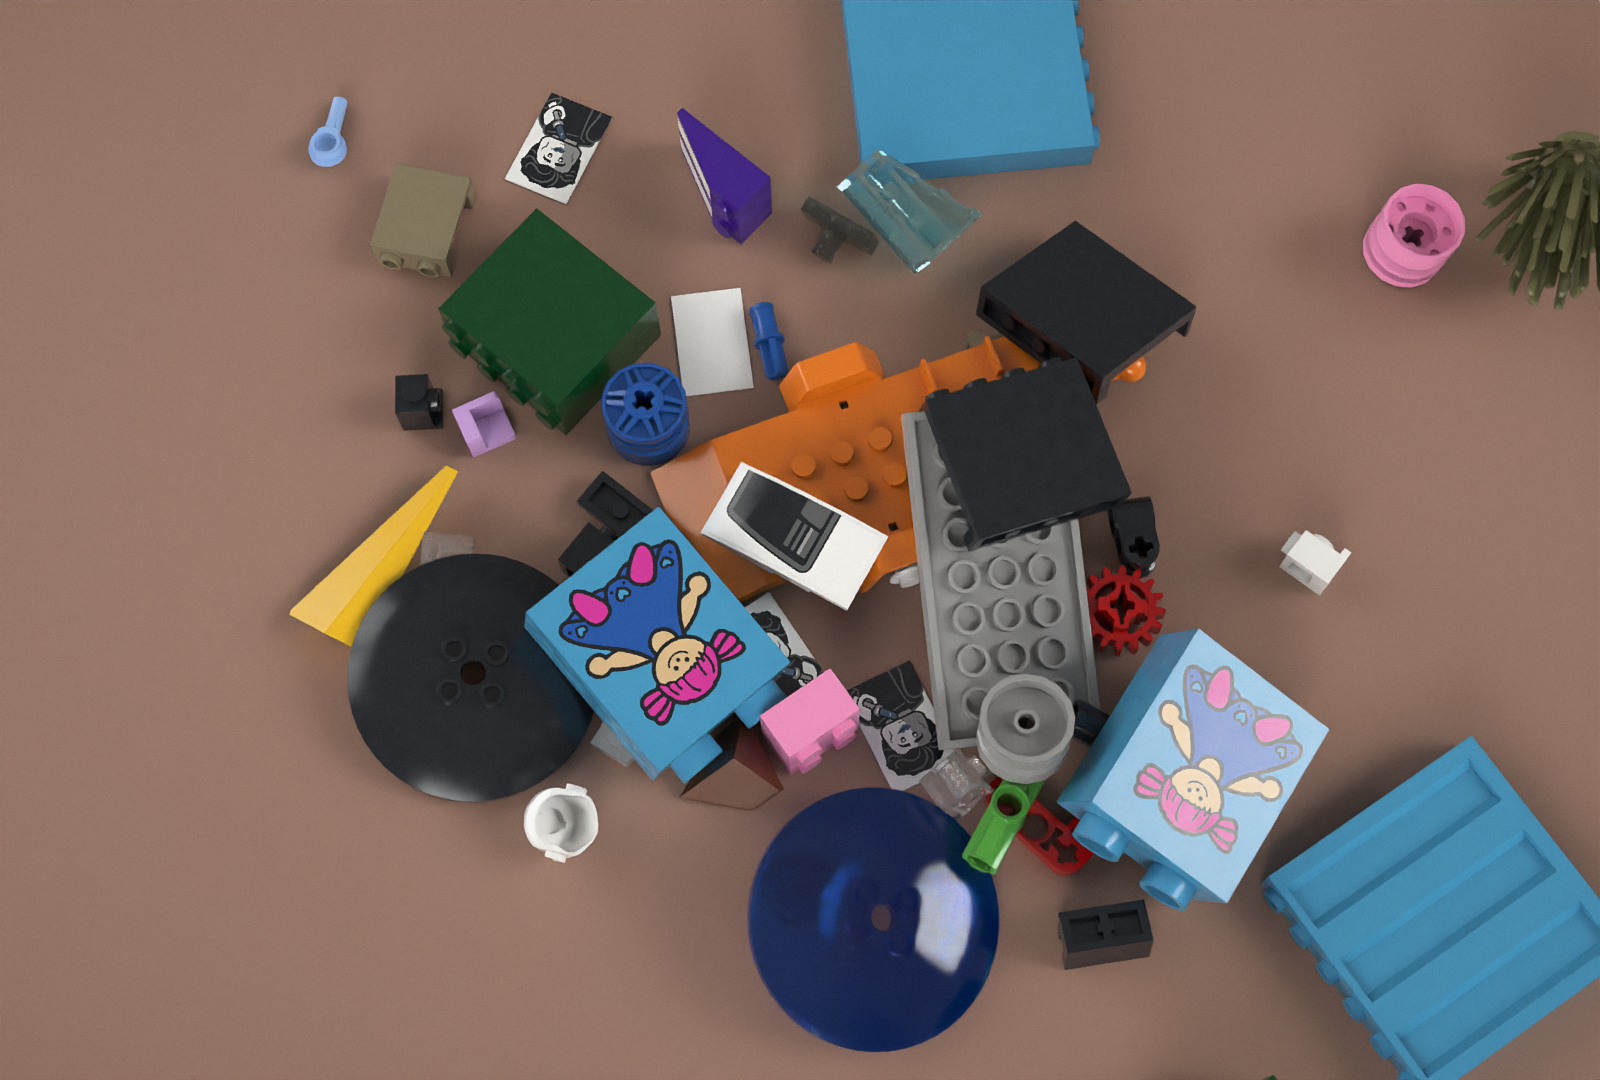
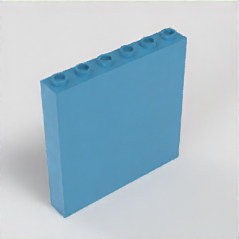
(970, 84)

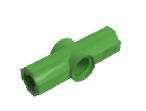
(997, 830)

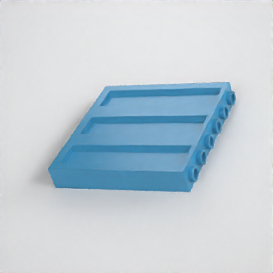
(1443, 917)

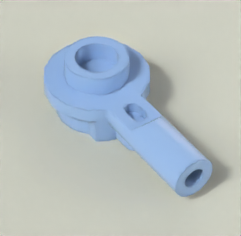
(327, 144)

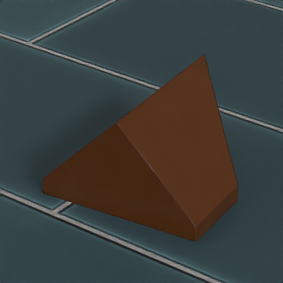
(739, 775)

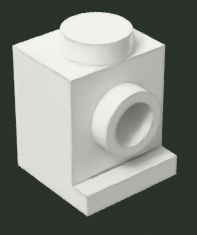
(1312, 560)

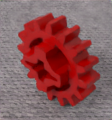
(1136, 610)

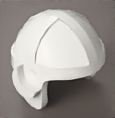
(561, 822)

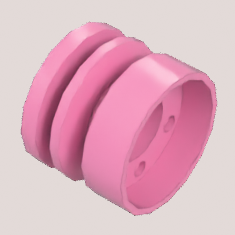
(1413, 235)

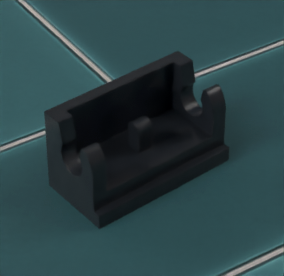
(1105, 934)

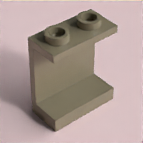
(421, 219)

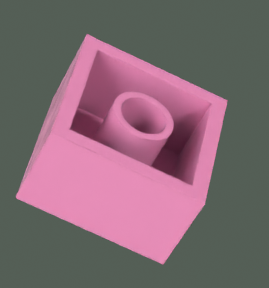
(811, 723)

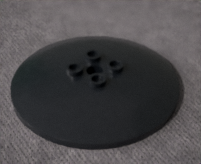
(420, 712)

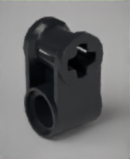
(1135, 529)

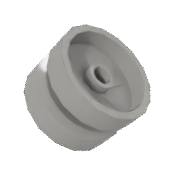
(1025, 728)

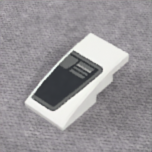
(794, 535)

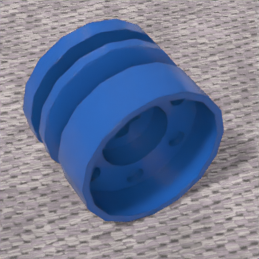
(644, 434)

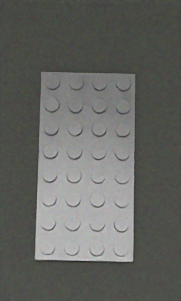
(993, 607)

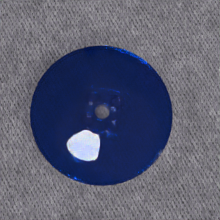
(817, 933)

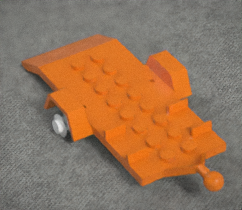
(833, 451)

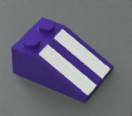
(729, 183)

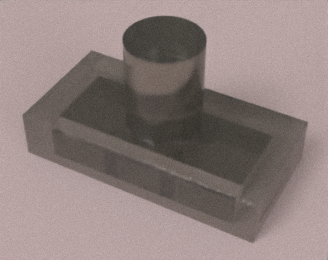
(836, 231)

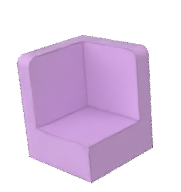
(484, 424)

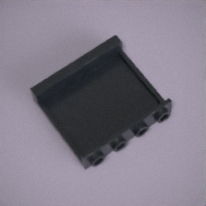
(1083, 303)
(1026, 451)

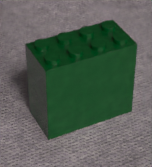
(549, 321)

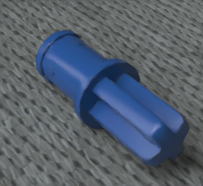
(769, 341)

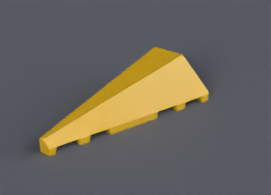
(353, 586)

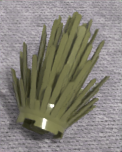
(1554, 215)

